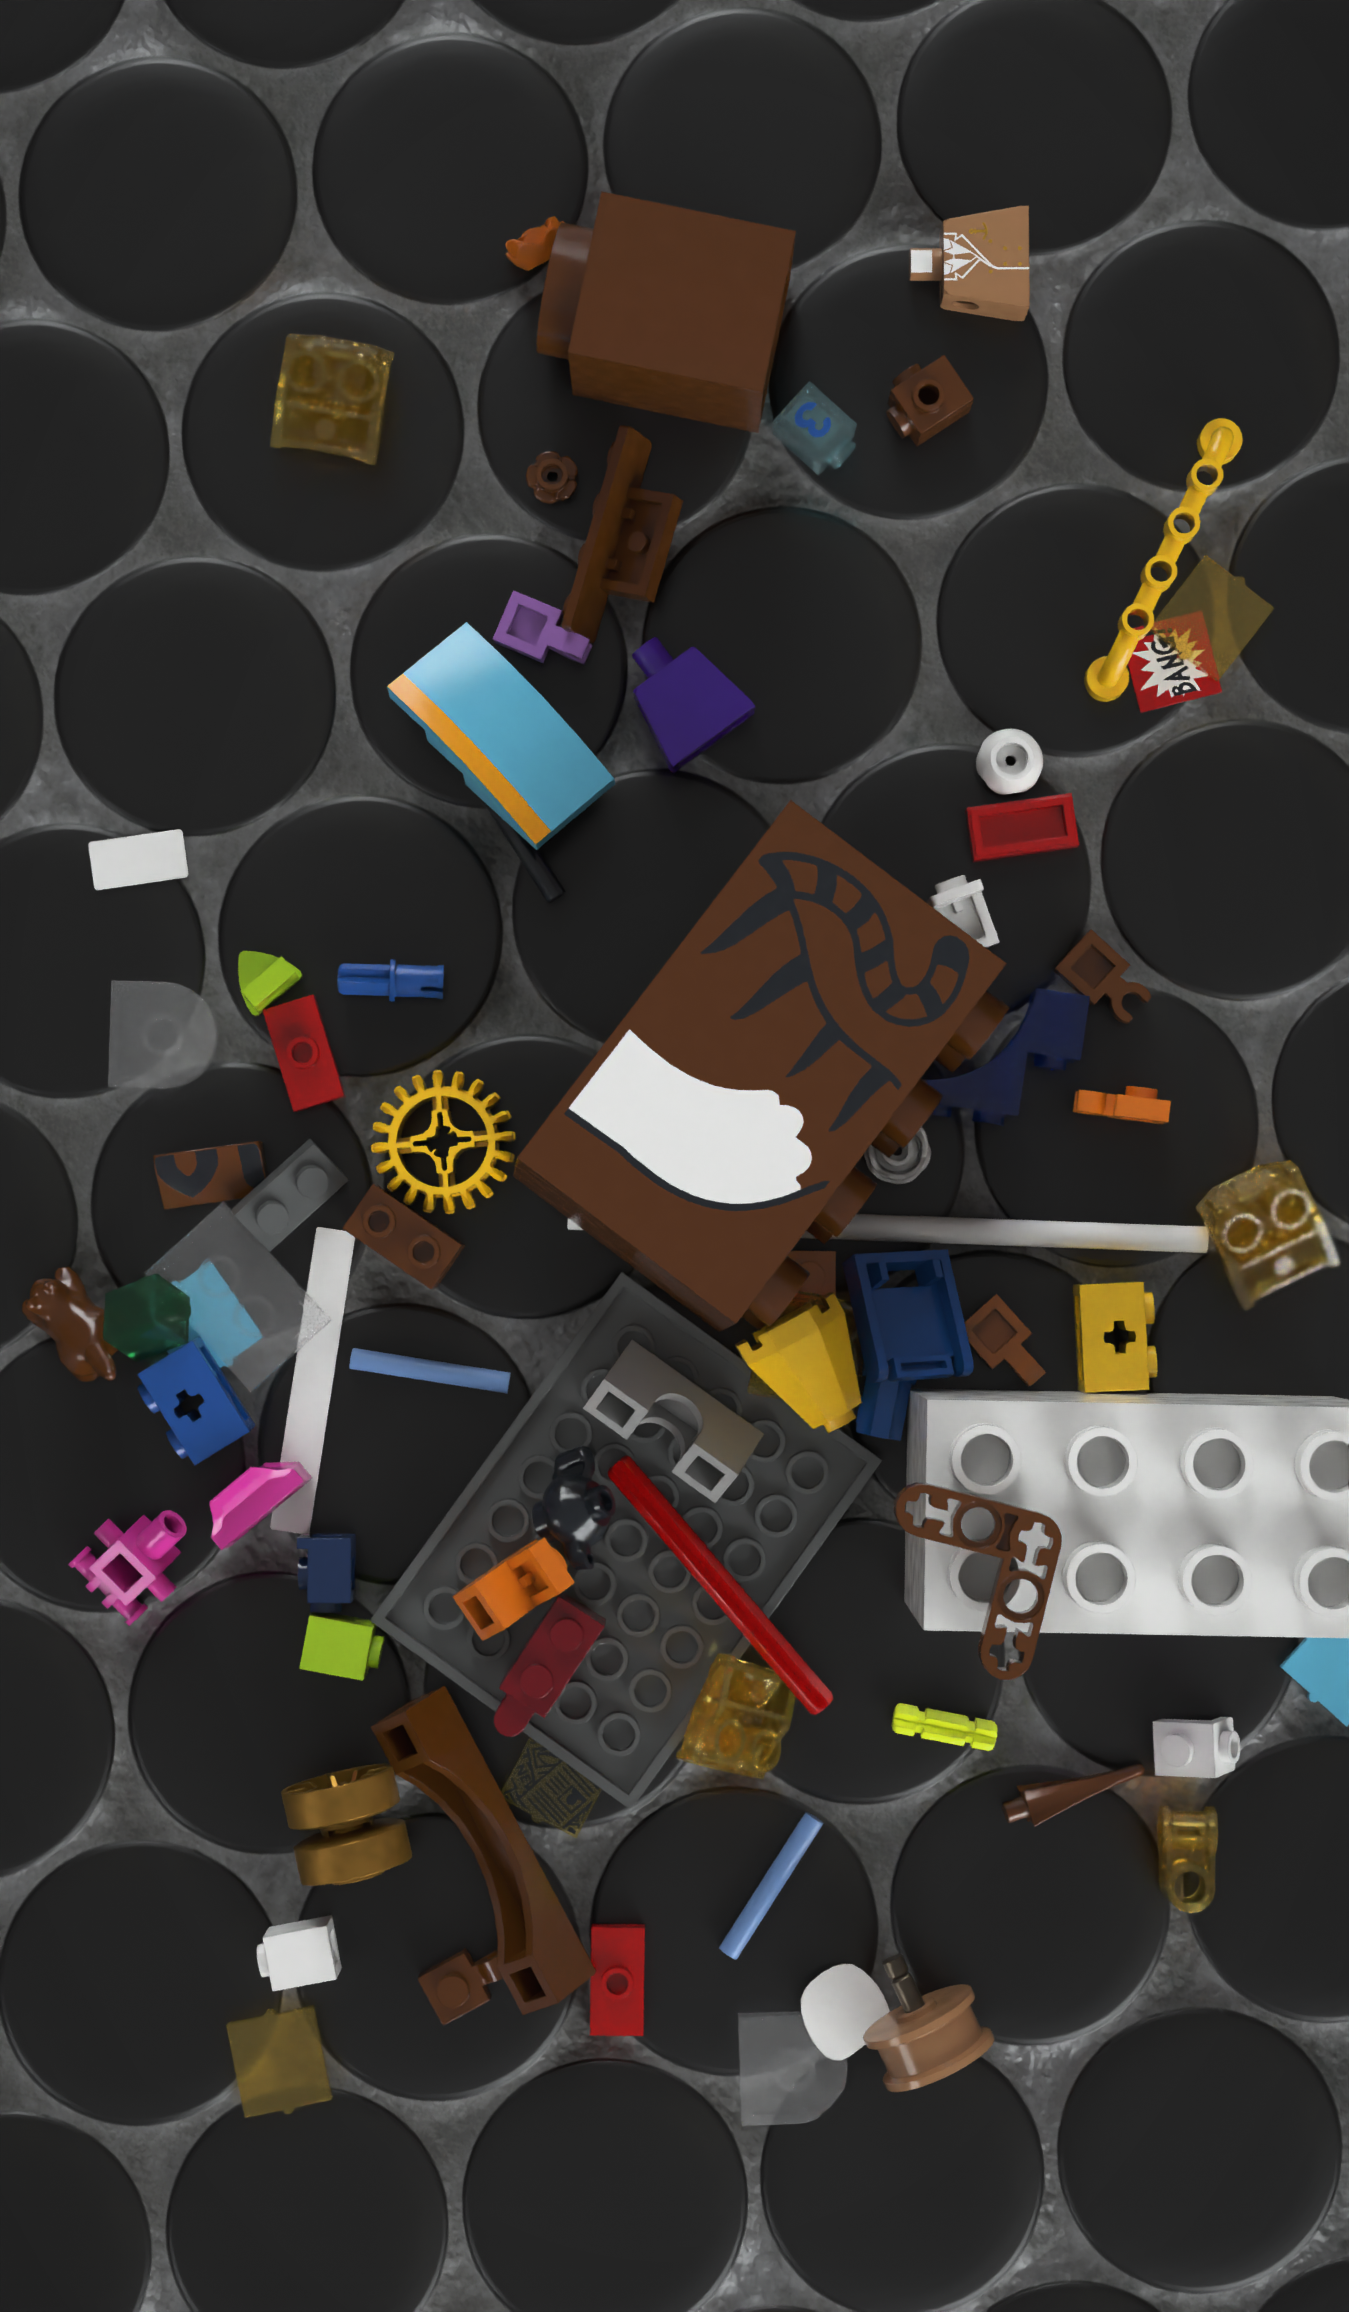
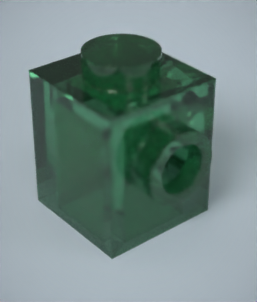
(146, 1317)

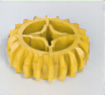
(447, 1185)

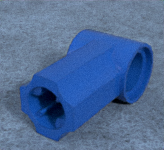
(883, 1408)

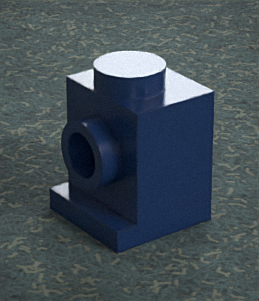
(328, 1570)

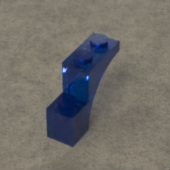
(1049, 1032)

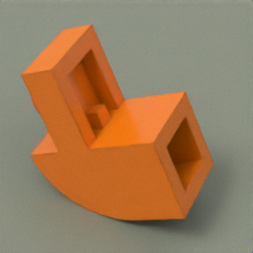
(514, 1588)

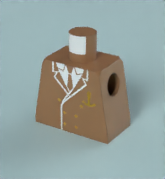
(980, 264)

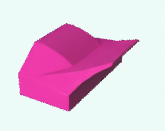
(253, 1499)

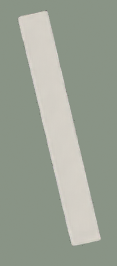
(315, 1376)

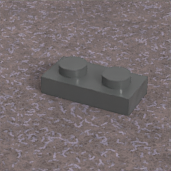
(289, 1195)

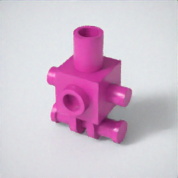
(133, 1562)

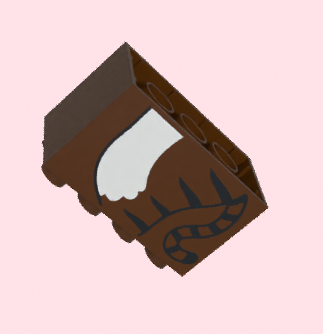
(765, 1074)

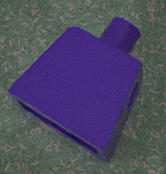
(686, 702)

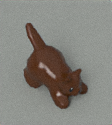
(74, 1323)

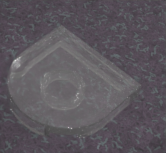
(159, 1035)
(783, 2071)

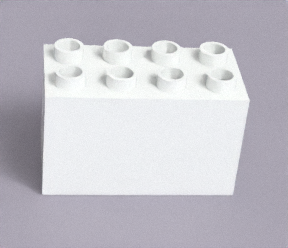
(1164, 1505)

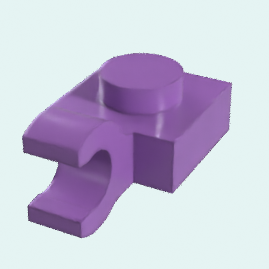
(534, 628)

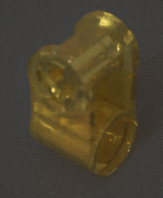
(1187, 1852)

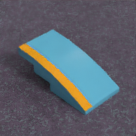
(501, 735)

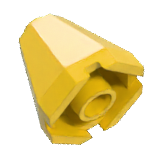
(808, 1363)

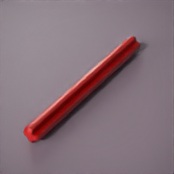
(720, 1585)

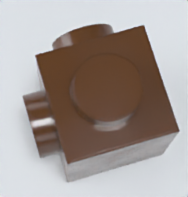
(927, 400)

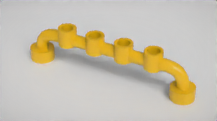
(1217, 446)

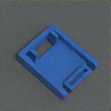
(908, 1329)

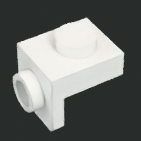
(966, 908)
(1195, 1747)

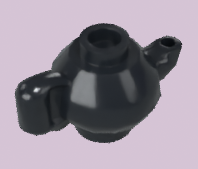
(574, 1507)

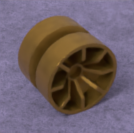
(350, 1840)

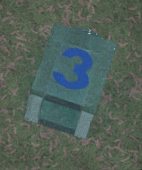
(815, 429)

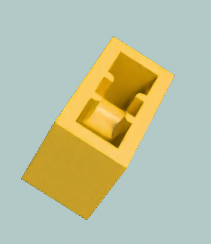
(1097, 1362)

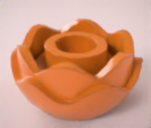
(533, 246)

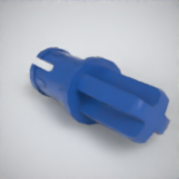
(391, 980)

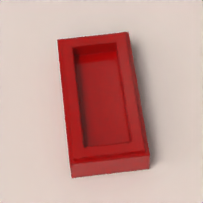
(1022, 827)

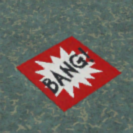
(1162, 678)

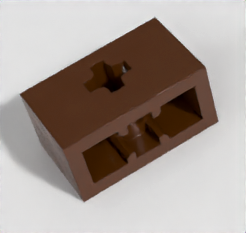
(403, 1236)

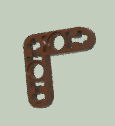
(1003, 1544)

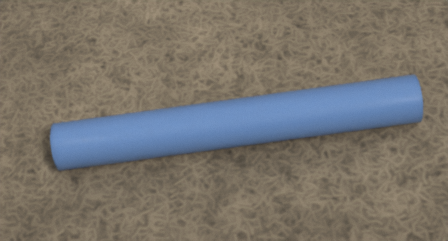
(430, 1370)
(771, 1885)

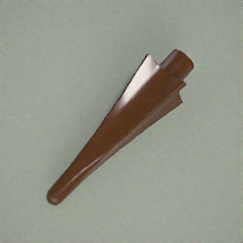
(1044, 1800)

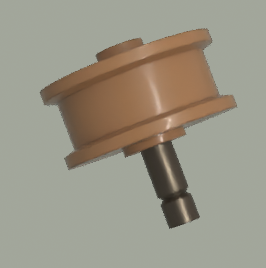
(927, 2033)

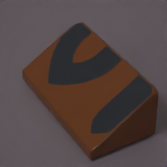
(210, 1174)

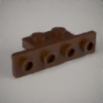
(625, 539)

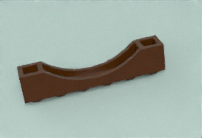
(536, 1941)

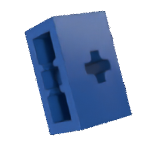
(222, 1413)

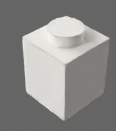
(299, 1953)

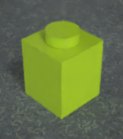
(341, 1646)

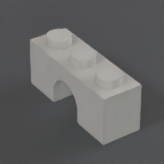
(710, 1435)

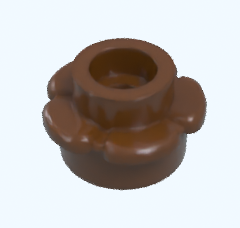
(555, 491)

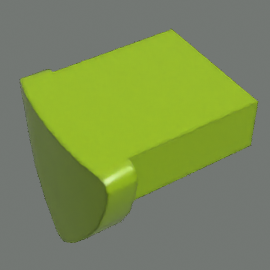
(264, 979)

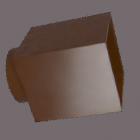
(668, 309)

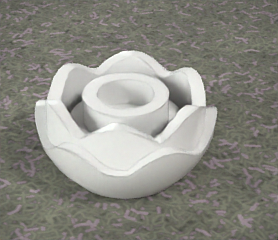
(1005, 778)
(904, 1167)

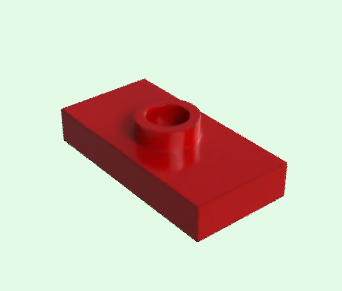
(304, 1053)
(618, 1980)

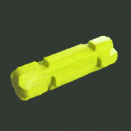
(944, 1727)

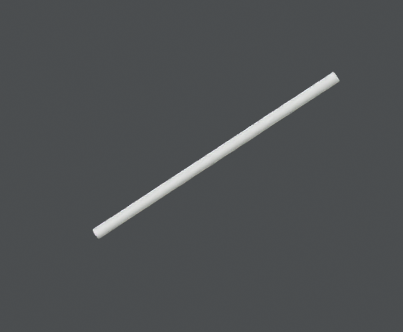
(1020, 1233)

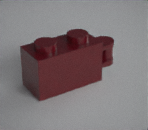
(546, 1663)

